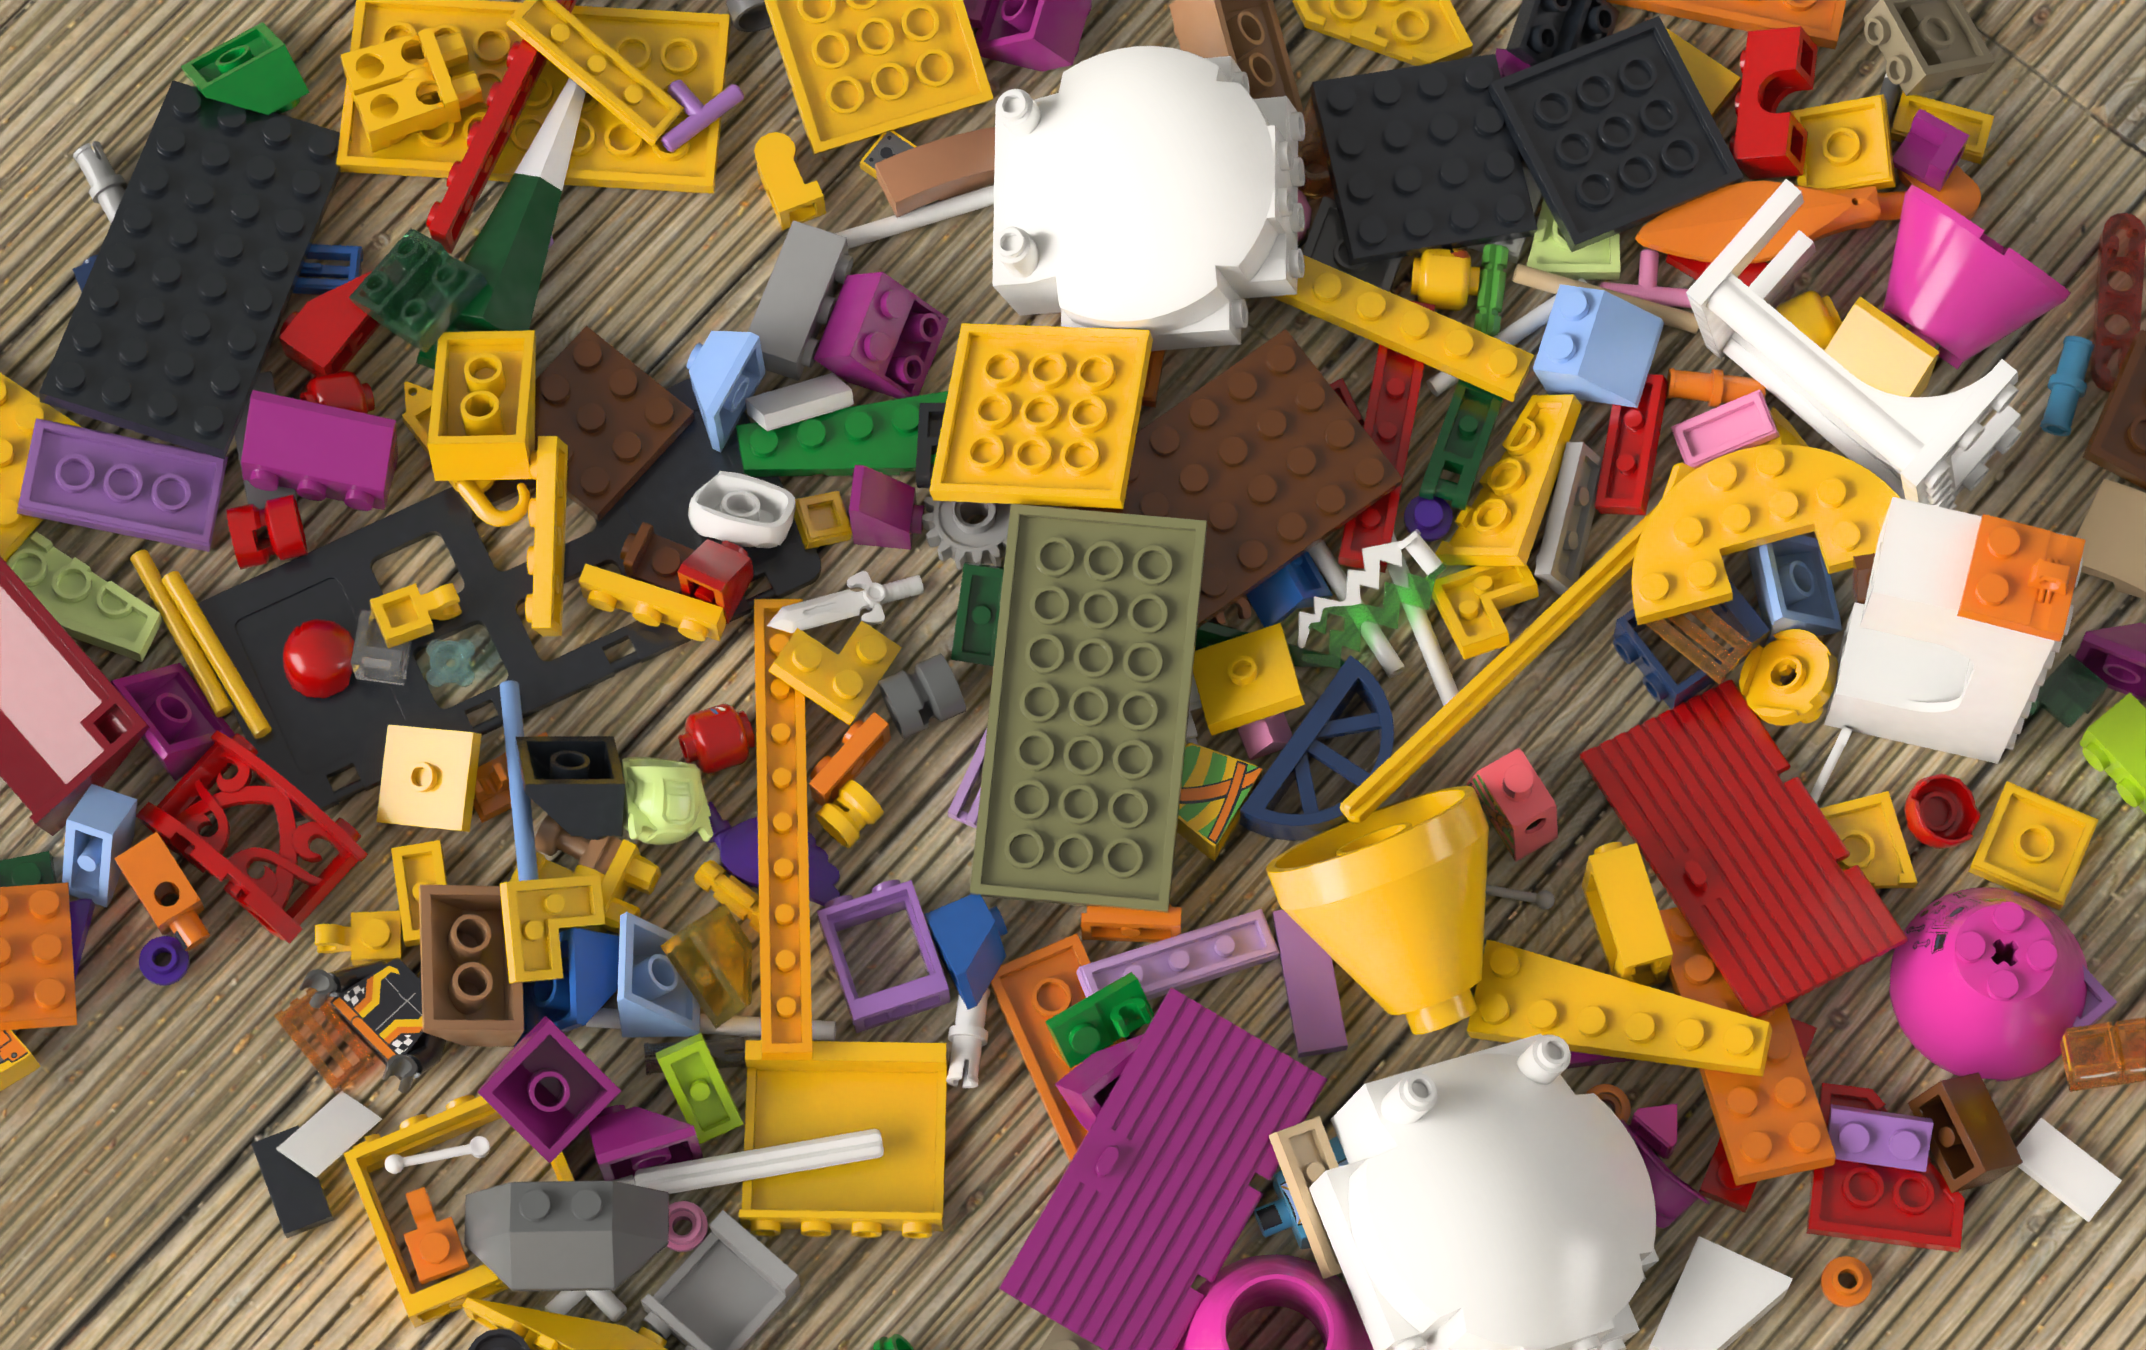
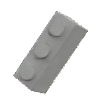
(800, 298)

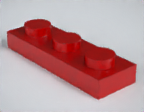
(1632, 452)

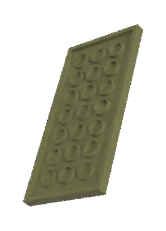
(1089, 708)

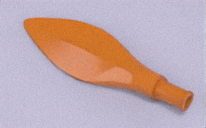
(1711, 222)

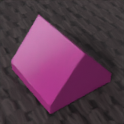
(1657, 1127)

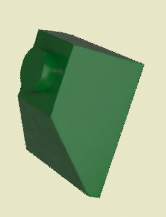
(249, 73)

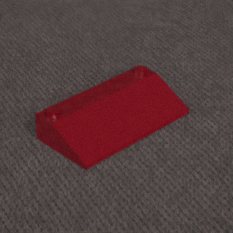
(57, 710)

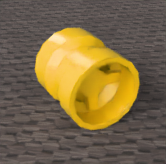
(849, 813)

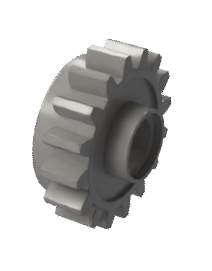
(964, 541)

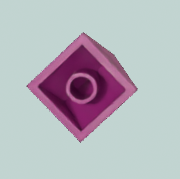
(176, 713)

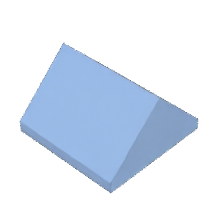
(1794, 587)
(650, 990)

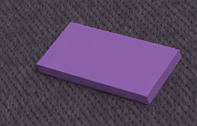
(122, 485)

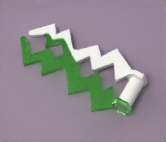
(1354, 613)

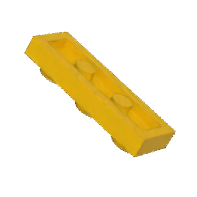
(652, 604)

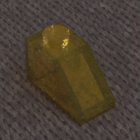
(714, 963)

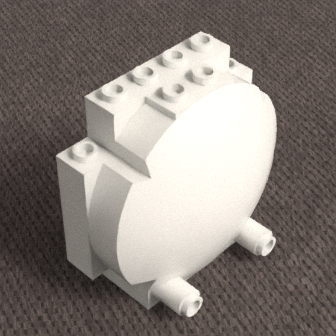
(1148, 197)
(1489, 1207)

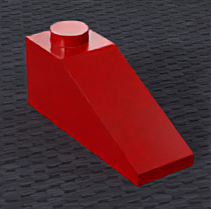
(327, 331)

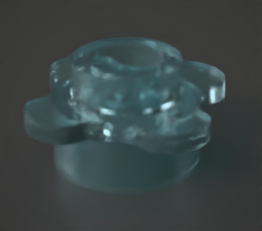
(460, 652)

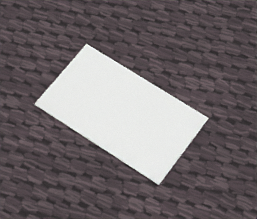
(329, 1134)

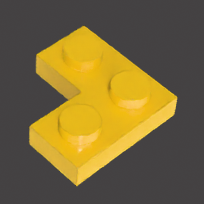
(1472, 601)
(832, 680)
(536, 912)

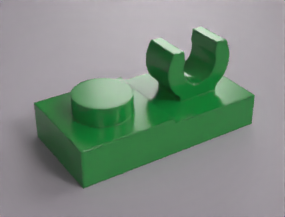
(1100, 1019)

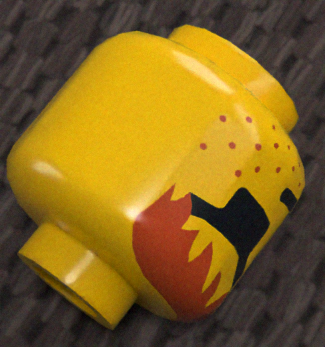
(1444, 278)

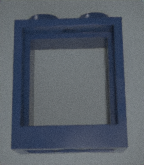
(1657, 680)

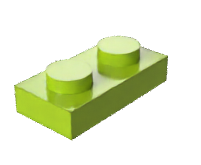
(699, 1088)

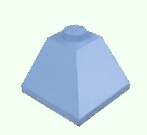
(722, 378)

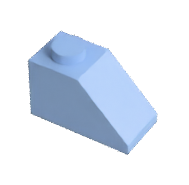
(96, 834)

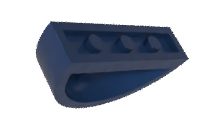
(1293, 760)

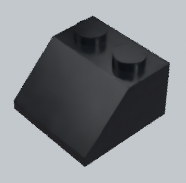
(575, 782)

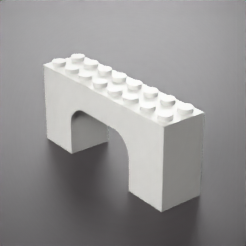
(1919, 668)

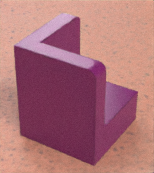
(1930, 150)

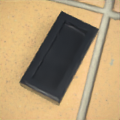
(293, 1190)

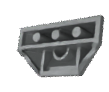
(566, 1232)

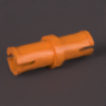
(1710, 387)

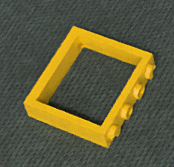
(413, 1137)

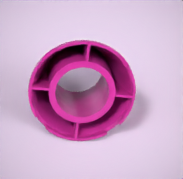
(1275, 1282)

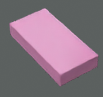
(1725, 429)

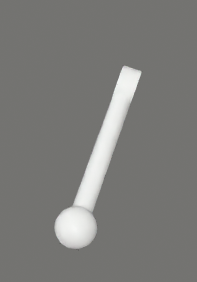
(1831, 762)
(478, 1147)

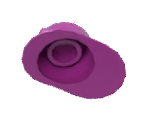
(1670, 1193)

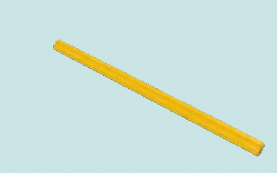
(1493, 678)

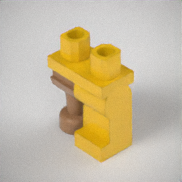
(610, 857)

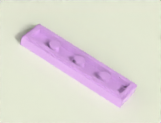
(1187, 957)

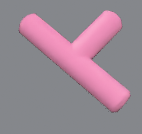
(1647, 284)

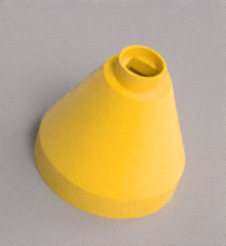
(1398, 902)

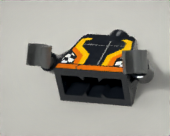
(384, 1011)

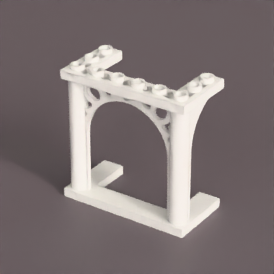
(1914, 444)

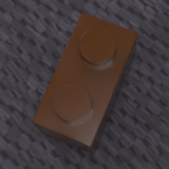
(1966, 1132)

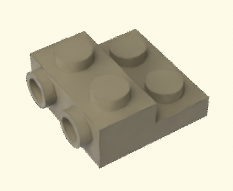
(1926, 42)

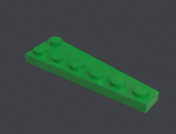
(832, 444)

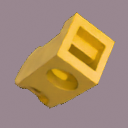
(783, 183)

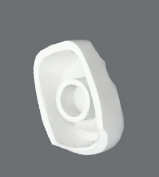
(742, 510)

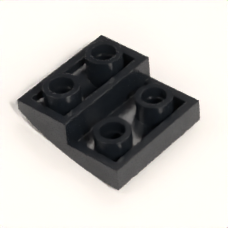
(1559, 26)

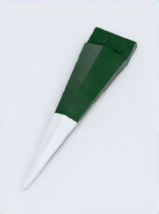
(520, 228)

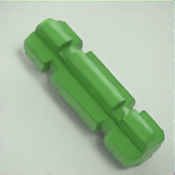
(1491, 289)

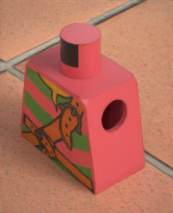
(1514, 799)

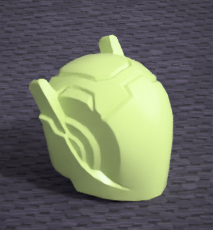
(664, 801)

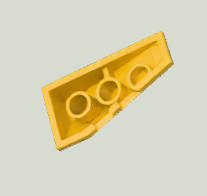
(560, 1332)

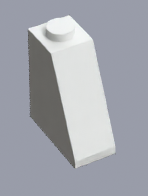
(1717, 1299)

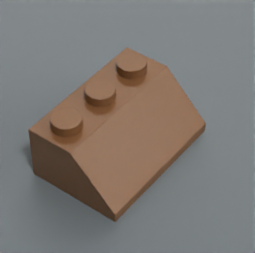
(1244, 31)
(467, 968)

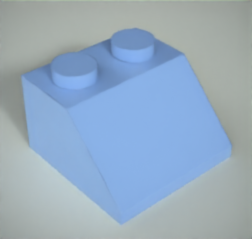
(1597, 347)

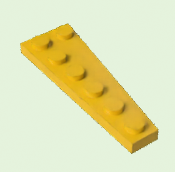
(1609, 1015)

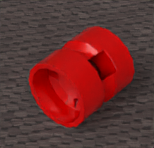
(283, 526)

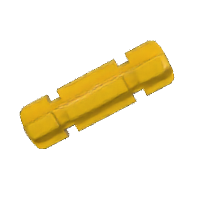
(730, 890)

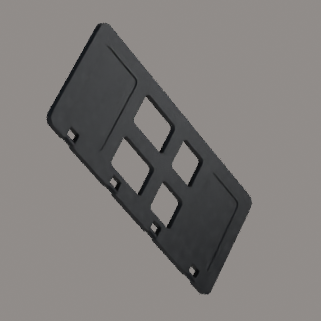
(334, 582)

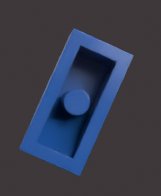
(969, 944)

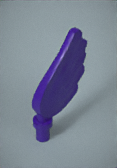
(740, 857)

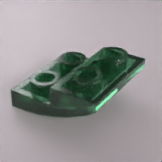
(418, 290)

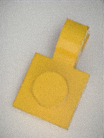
(408, 615)
(370, 937)

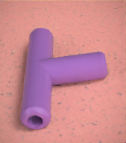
(699, 115)

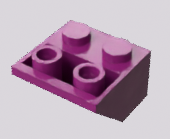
(881, 336)

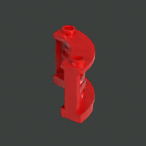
(182, 817)

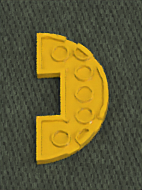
(1747, 503)

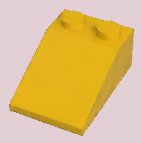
(483, 406)

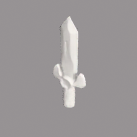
(846, 603)

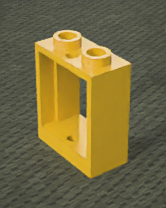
(1626, 914)

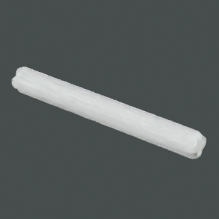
(762, 1162)

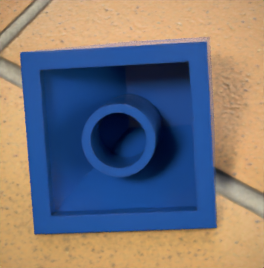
(588, 981)

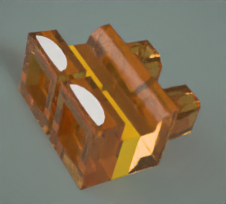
(2105, 1054)

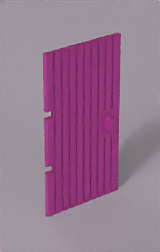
(1162, 1181)

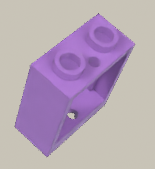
(898, 1000)

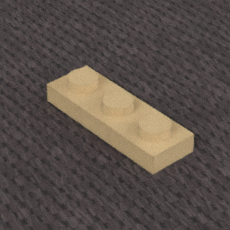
(1303, 1157)

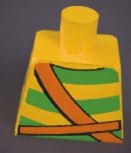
(1212, 797)

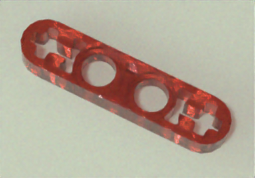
(2111, 301)

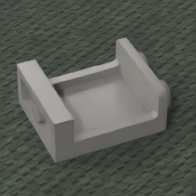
(721, 1291)

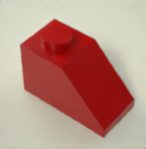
(717, 575)

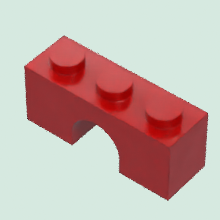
(1772, 68)

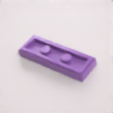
(1309, 990)

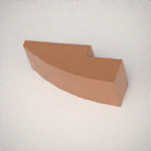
(938, 170)

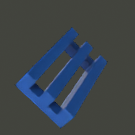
(329, 252)

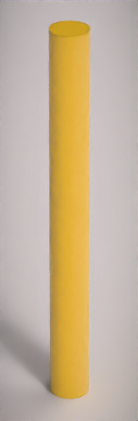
(182, 634)
(216, 654)

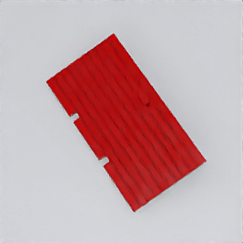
(1742, 850)

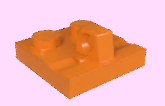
(2021, 577)

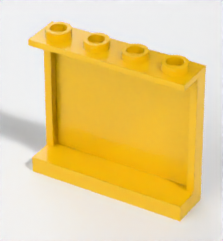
(841, 1092)

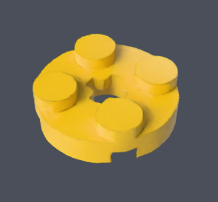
(1805, 695)

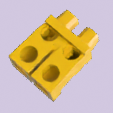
(407, 85)

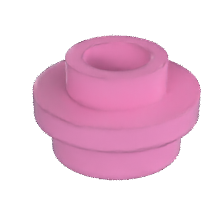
(691, 1212)

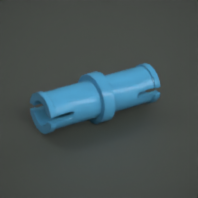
(2067, 385)

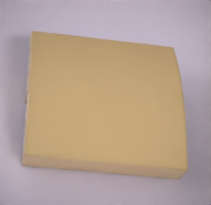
(2116, 538)

